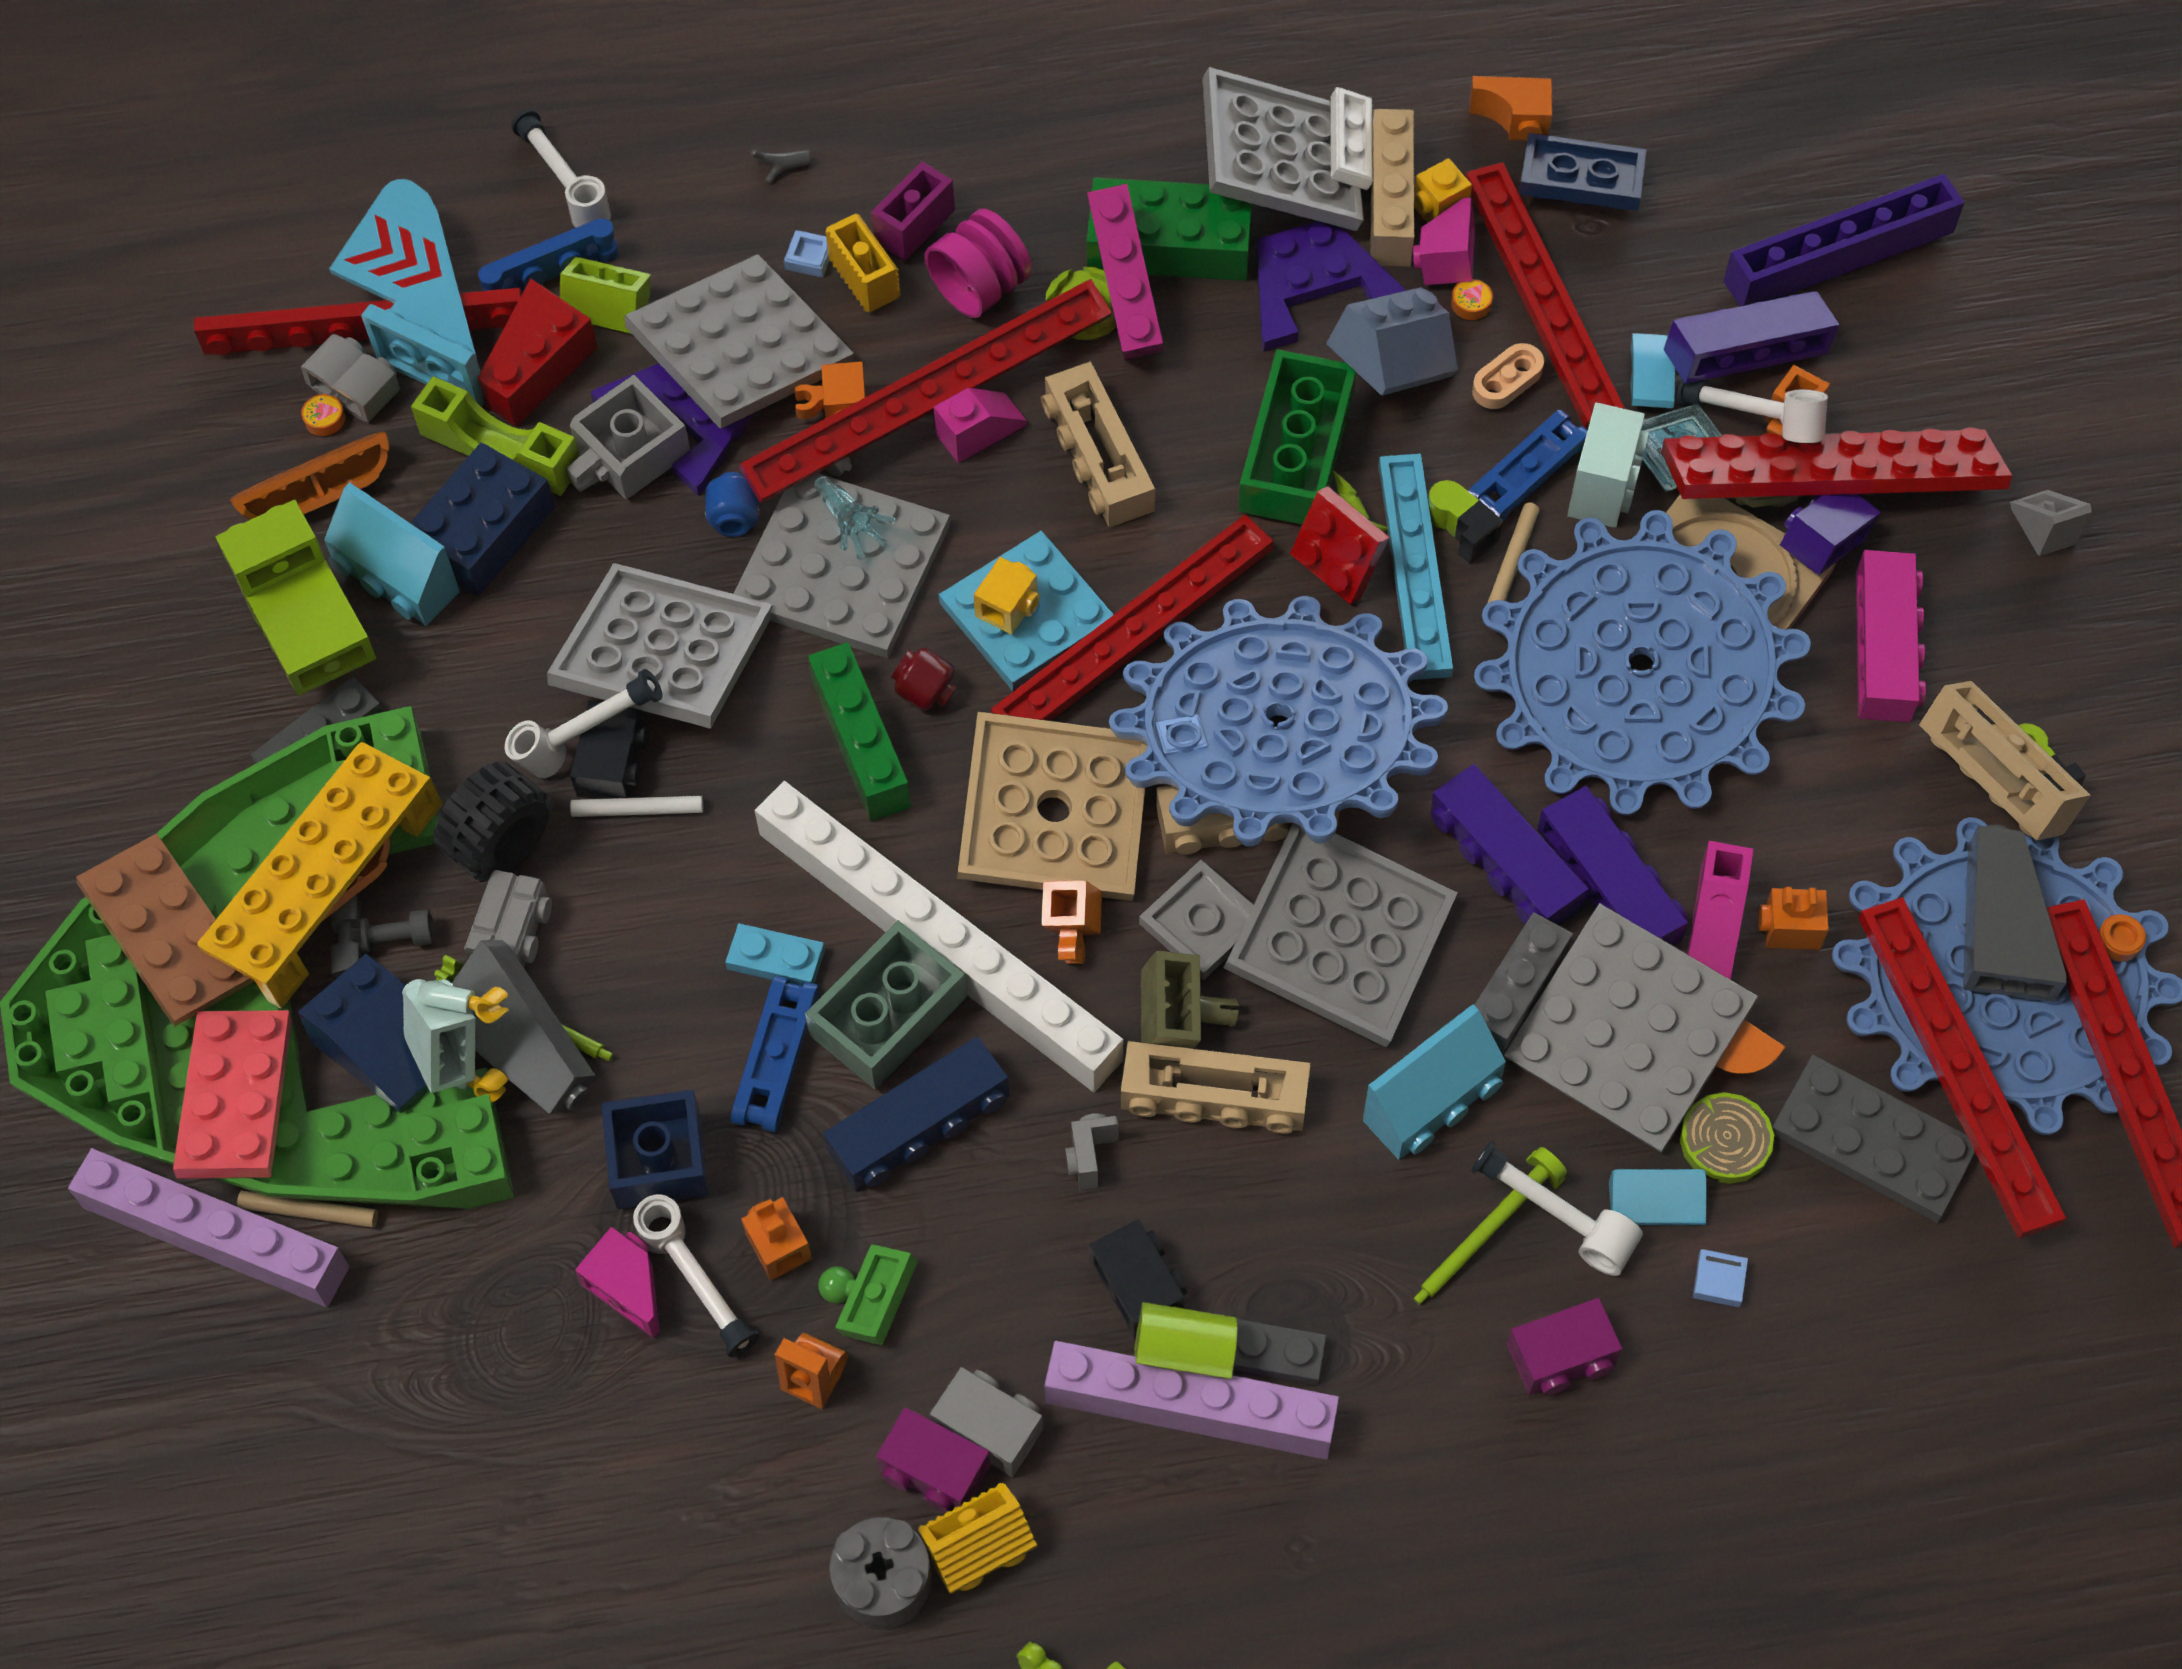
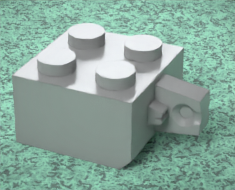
(626, 439)

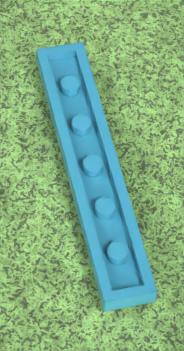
(1415, 562)

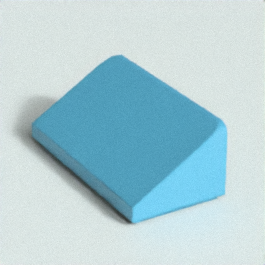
(1659, 1195)

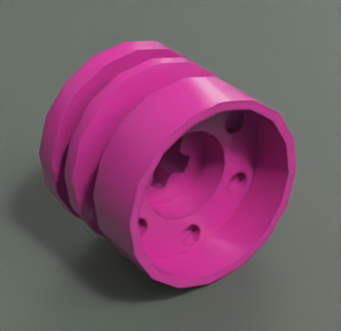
(978, 263)

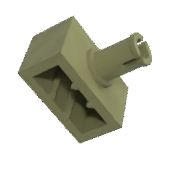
(1173, 1002)

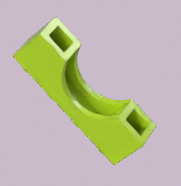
(459, 422)

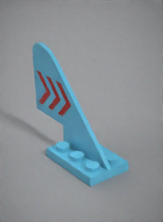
(405, 260)

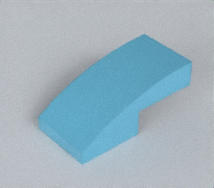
(1652, 372)

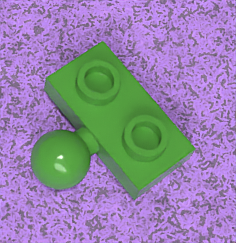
(872, 1296)

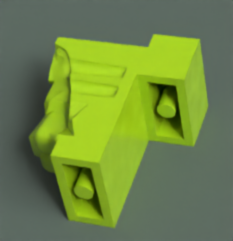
(295, 597)

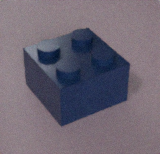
(655, 1148)

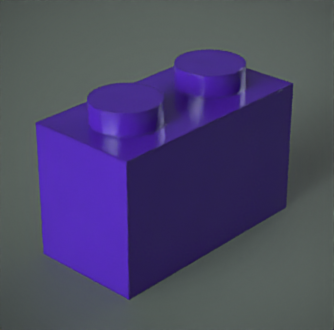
(1828, 529)

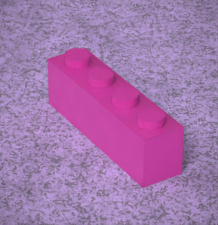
(1125, 271)
(1889, 636)

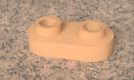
(1504, 377)

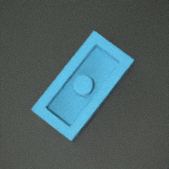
(773, 953)

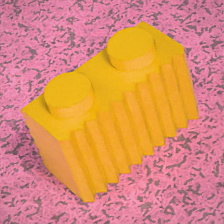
(862, 263)
(977, 1538)

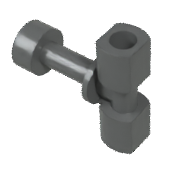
(357, 936)

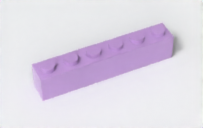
(209, 1227)
(1191, 1402)

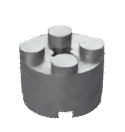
(854, 1565)

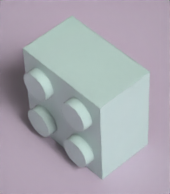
(1608, 464)

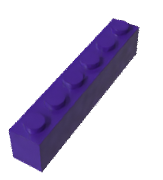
(1843, 241)

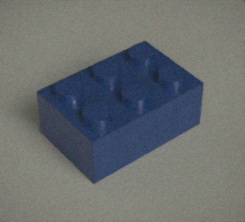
(485, 515)

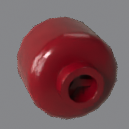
(924, 679)

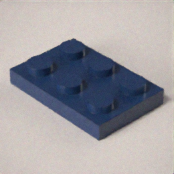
(1583, 172)

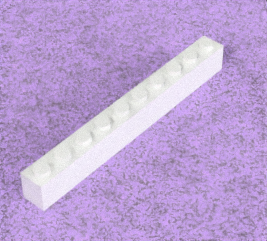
(992, 973)

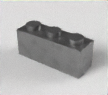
(1522, 978)

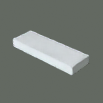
(1351, 138)

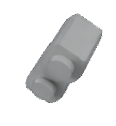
(351, 376)

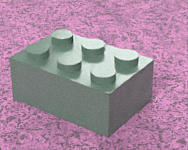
(886, 1005)

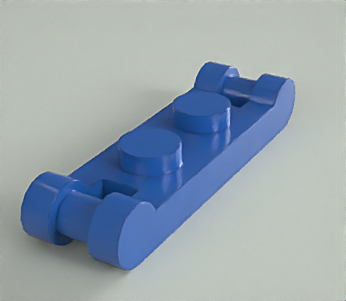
(551, 257)
(1530, 464)
(774, 1054)

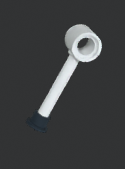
(584, 194)
(1801, 413)
(544, 750)
(1606, 1241)
(733, 1331)

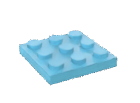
(1062, 618)

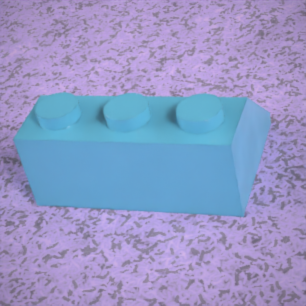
(390, 556)
(1434, 1084)

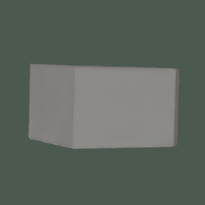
(2051, 520)

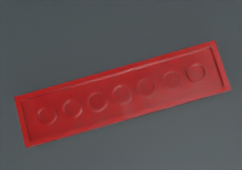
(1836, 465)

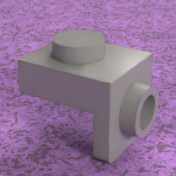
(1081, 1157)

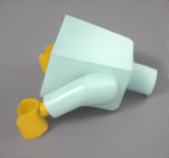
(442, 1034)

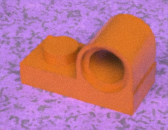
(809, 1368)

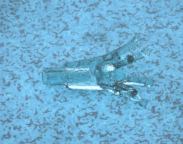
(850, 515)

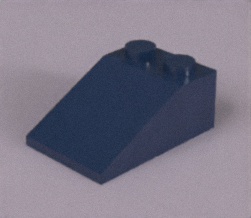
(362, 1030)

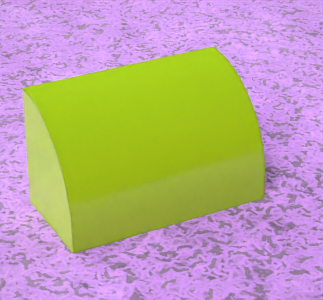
(604, 291)
(1186, 1340)

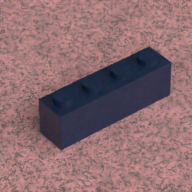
(917, 1115)

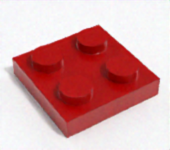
(1339, 545)

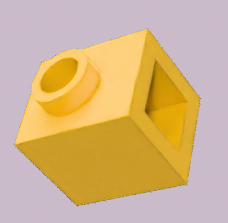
(1439, 189)
(1007, 595)

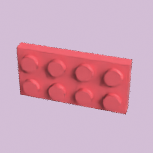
(233, 1094)

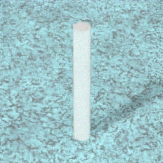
(636, 806)

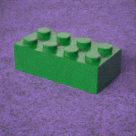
(1183, 229)
(1296, 436)

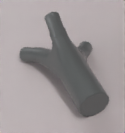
(781, 161)

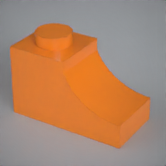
(1514, 103)

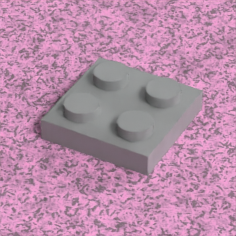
(1198, 917)

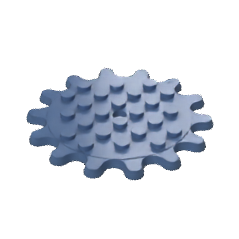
(1655, 599)
(1334, 752)
(2029, 1044)

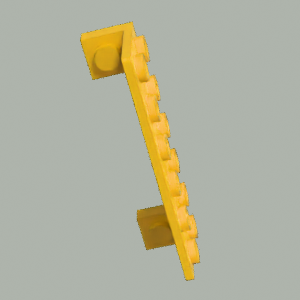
(316, 866)

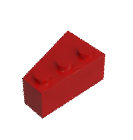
(534, 353)

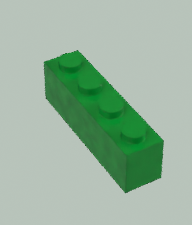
(859, 731)

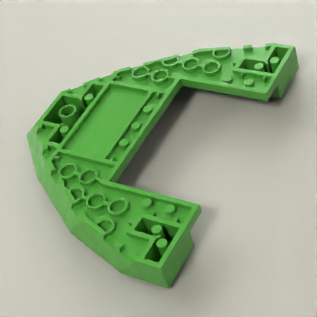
(109, 1059)

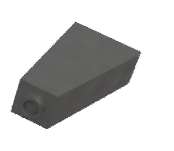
(2006, 922)
(527, 1039)

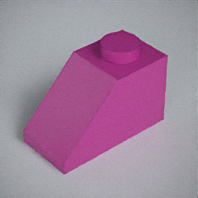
(1447, 246)
(975, 421)
(623, 1278)

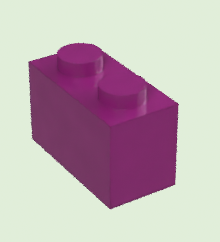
(913, 210)
(1564, 1348)
(932, 1461)

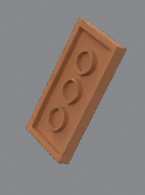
(158, 925)

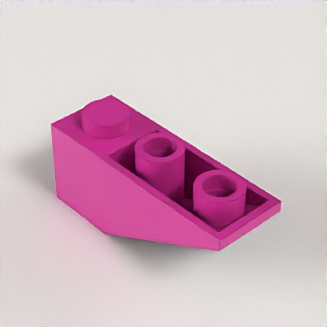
(1719, 905)

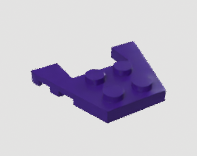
(1307, 266)
(709, 454)

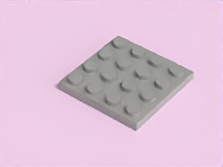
(1274, 149)
(737, 340)
(829, 589)
(675, 629)
(1341, 933)
(1630, 1027)

